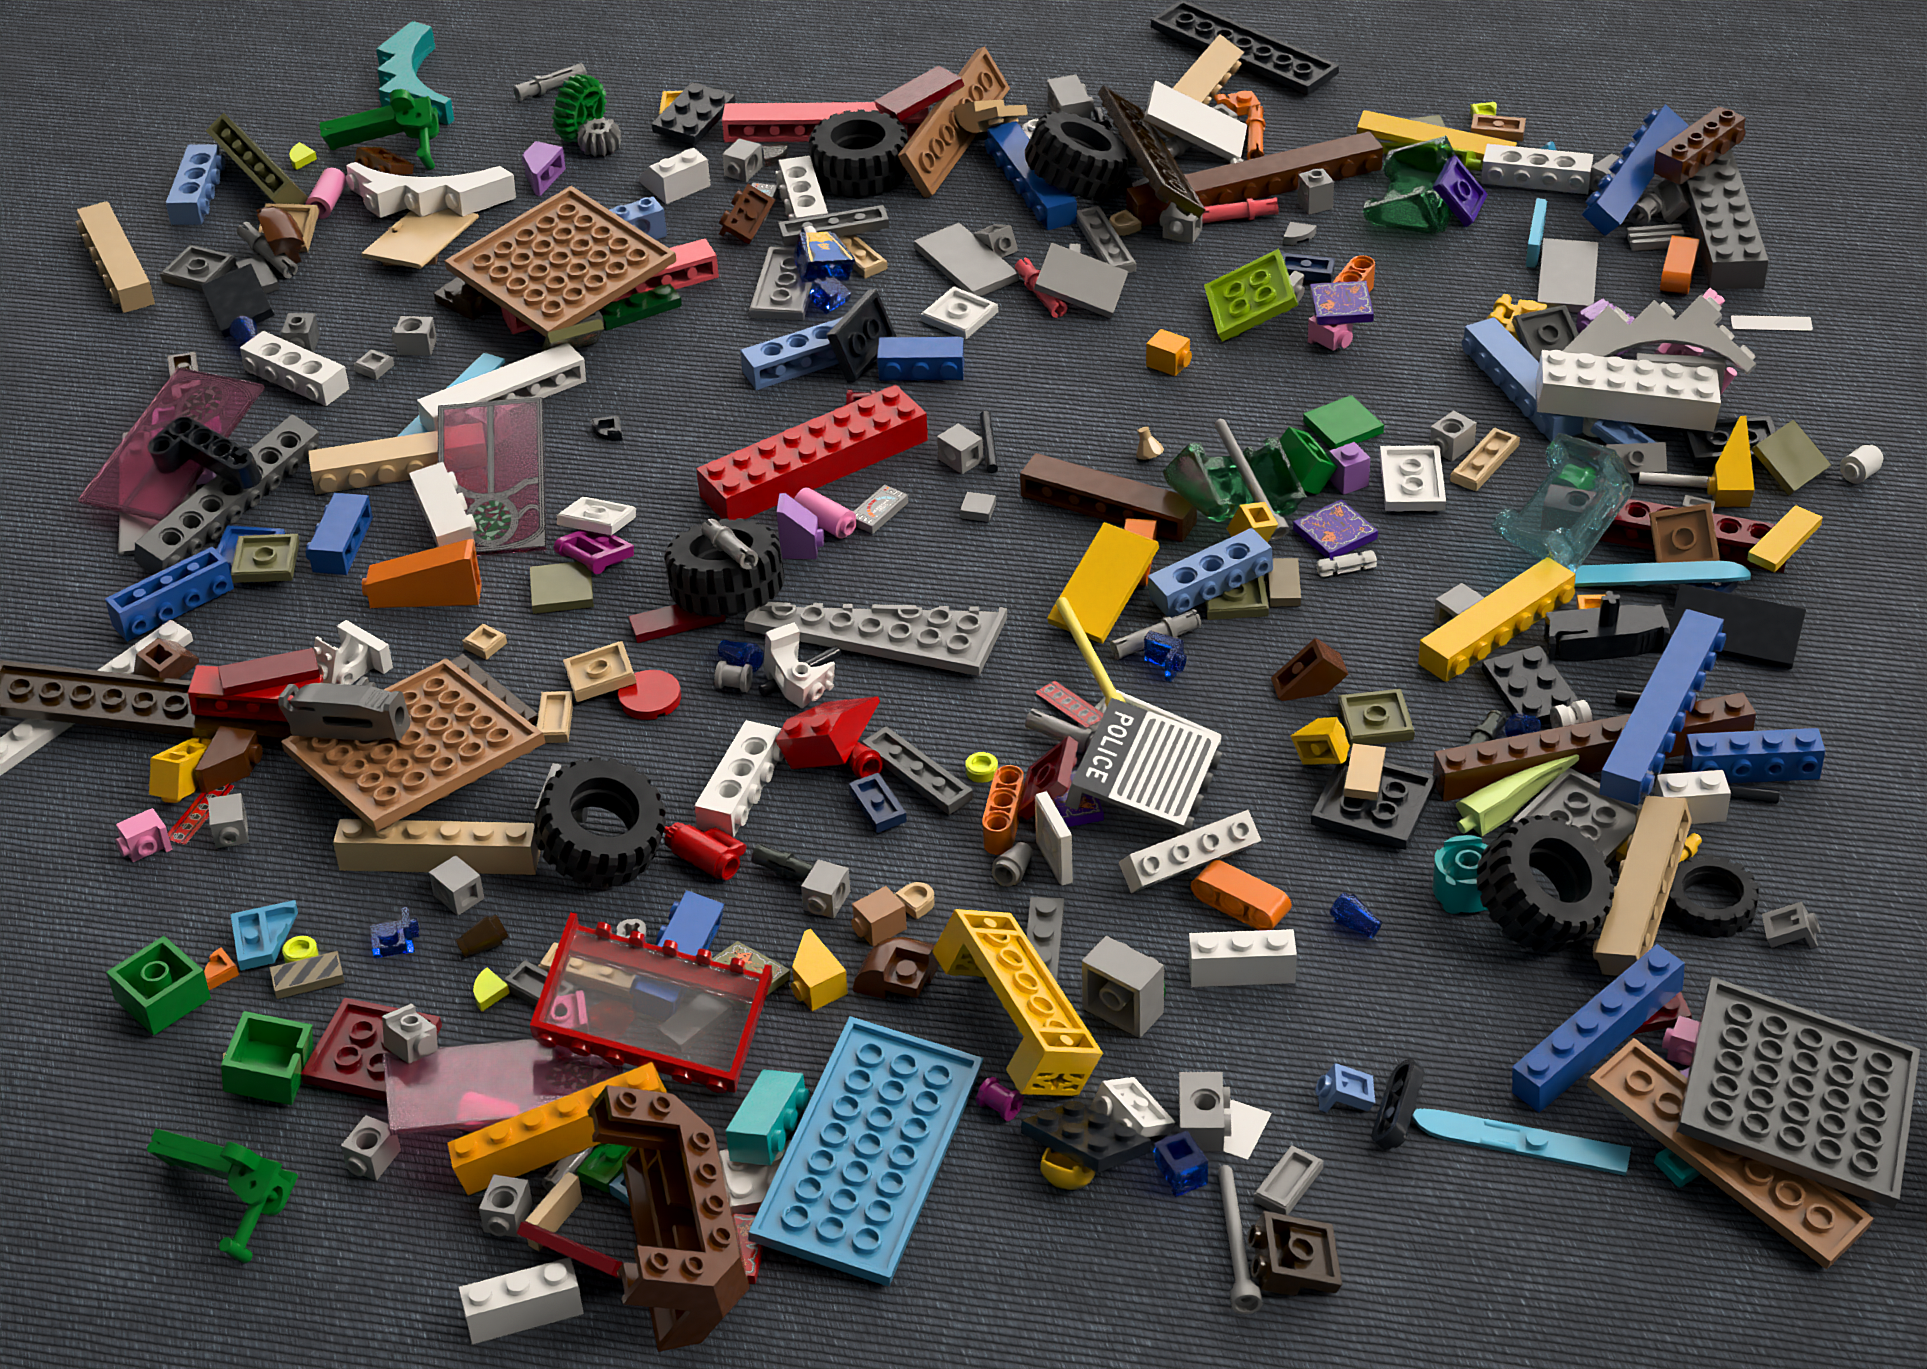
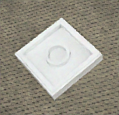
(959, 312)
(596, 515)
(1053, 838)

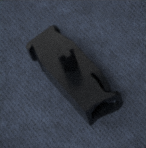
(1606, 631)

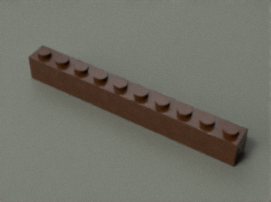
(1266, 175)
(1477, 765)

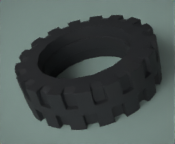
(1713, 921)

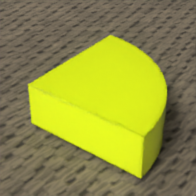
(1484, 109)
(301, 155)
(489, 989)

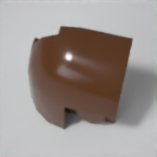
(281, 232)
(897, 967)

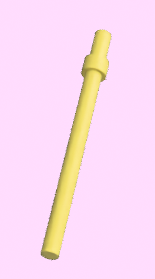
(1087, 651)

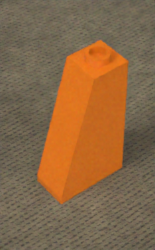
(426, 578)

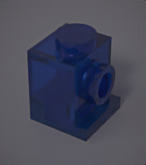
(1181, 1163)

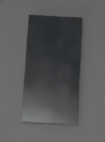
(1753, 627)

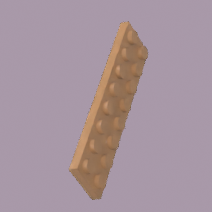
(940, 137)
(1798, 1208)

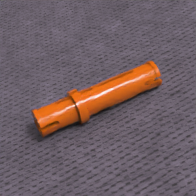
(1255, 128)

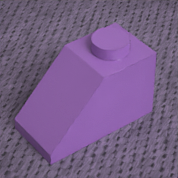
(543, 165)
(1352, 468)
(797, 530)

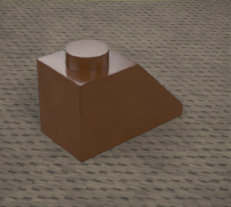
(1310, 672)
(228, 758)

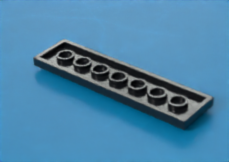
(1261, 53)

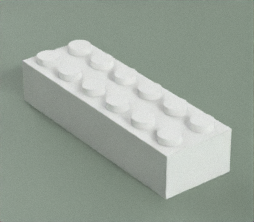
(1627, 390)

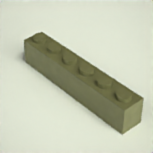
(255, 162)

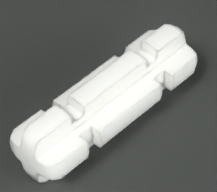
(1346, 563)

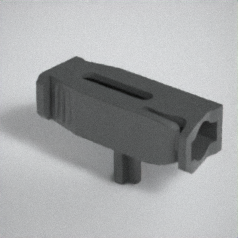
(345, 711)

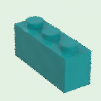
(767, 1117)

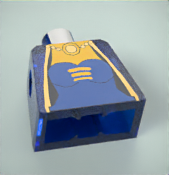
(822, 256)

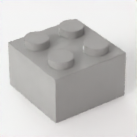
(1123, 986)

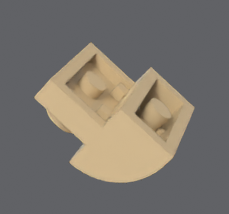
(980, 115)

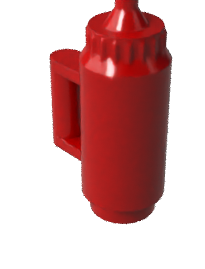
(709, 851)

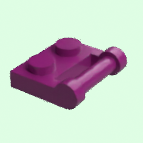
(603, 547)

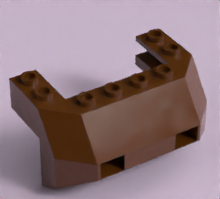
(681, 1214)

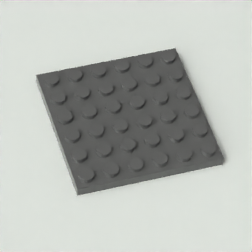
(1800, 1092)

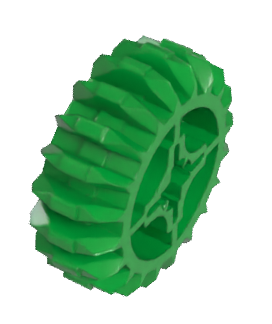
(577, 101)

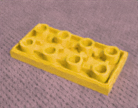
(1105, 580)

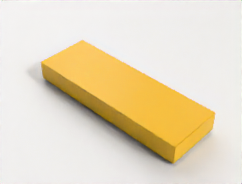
(1784, 538)

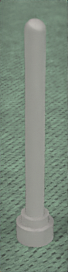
(1248, 476)
(1244, 1295)

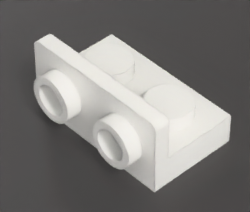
(1132, 1107)

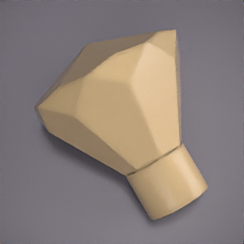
(1148, 445)

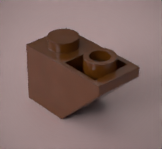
(164, 660)

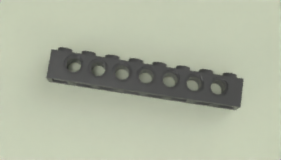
(222, 502)

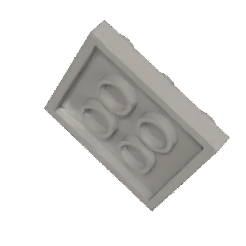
(1580, 804)

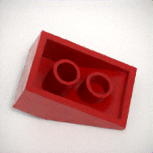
(825, 732)

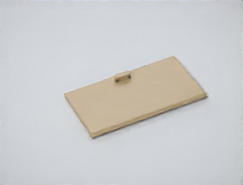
(418, 238)

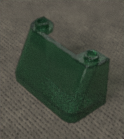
(1410, 198)
(1218, 489)

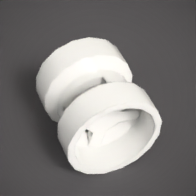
(1577, 713)

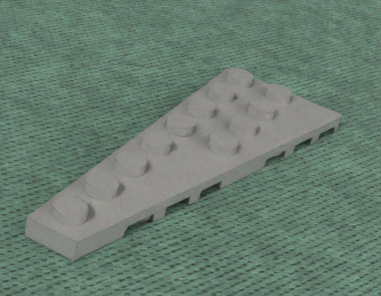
(898, 632)

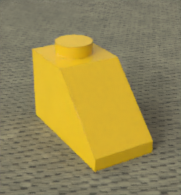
(1321, 742)
(817, 973)

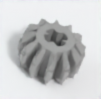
(599, 137)

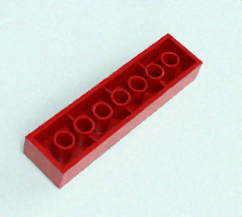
(812, 454)

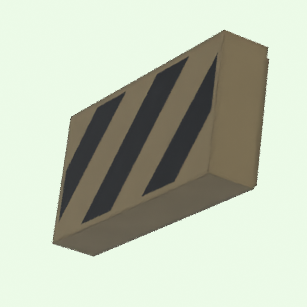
(307, 975)

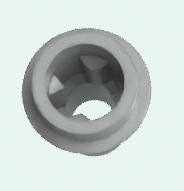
(1011, 865)

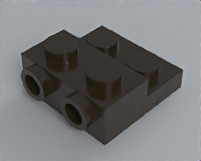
(463, 299)
(1294, 1254)

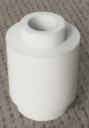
(1861, 463)

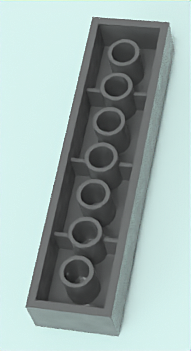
(1726, 227)

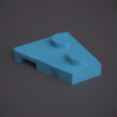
(262, 933)

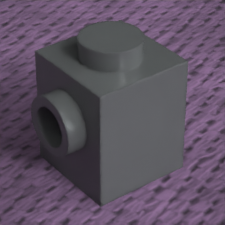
(301, 330)

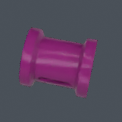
(999, 1098)

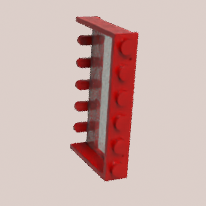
(650, 1005)

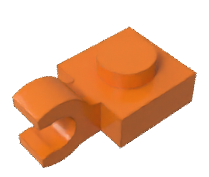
(1238, 101)

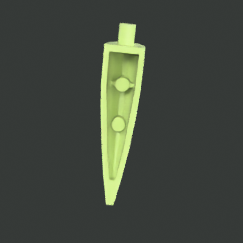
(1502, 799)

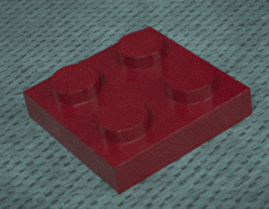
(1049, 774)

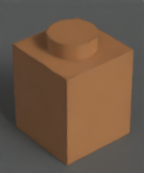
(878, 916)

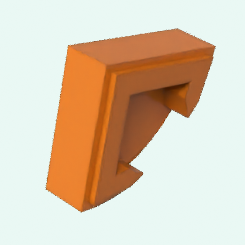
(219, 969)

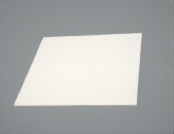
(1246, 1128)

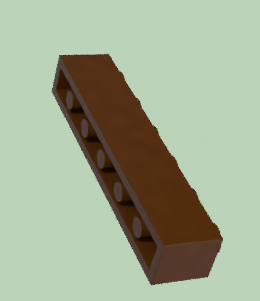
(1106, 496)

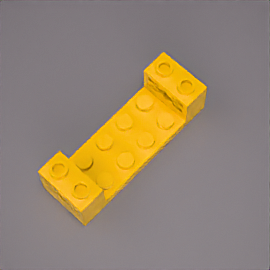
(1056, 1044)

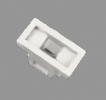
(351, 659)
(783, 666)

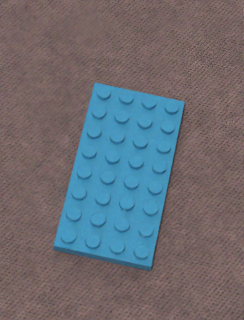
(866, 1151)

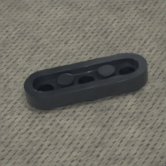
(1398, 1105)

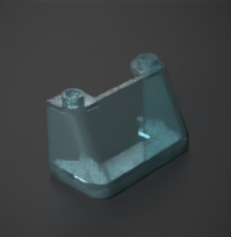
(1571, 504)

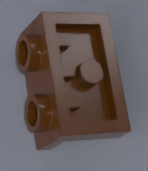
(383, 161)
(747, 214)

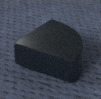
(607, 428)

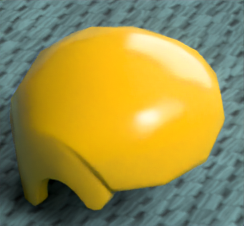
(1064, 1171)

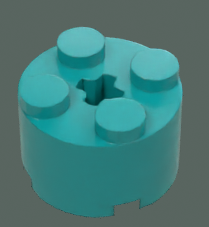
(1456, 874)

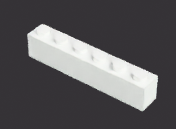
(528, 378)

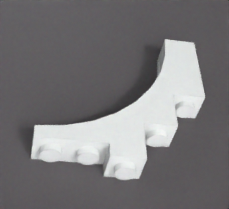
(426, 195)
(1655, 325)

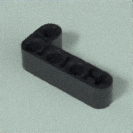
(191, 440)

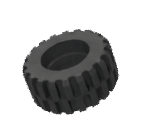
(858, 153)
(1077, 155)
(716, 584)
(605, 787)
(1521, 904)

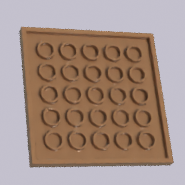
(560, 261)
(452, 741)

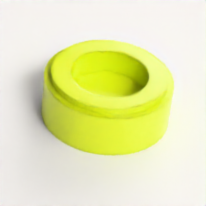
(981, 767)
(299, 948)

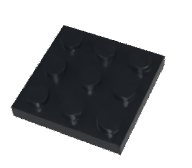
(1388, 820)

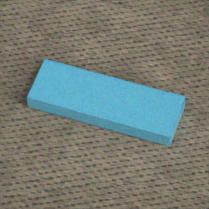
(1536, 232)

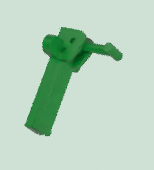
(403, 114)
(253, 1178)

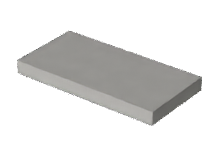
(966, 260)
(1568, 274)
(779, 288)

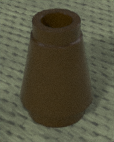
(482, 936)

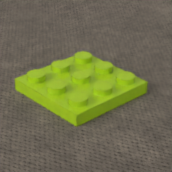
(1250, 295)

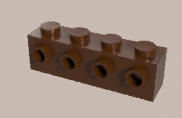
(1699, 145)

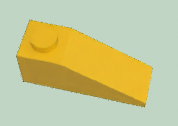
(1733, 474)
(174, 770)

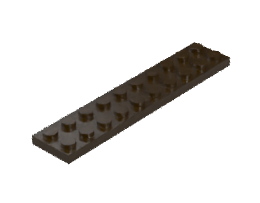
(1151, 153)
(115, 702)

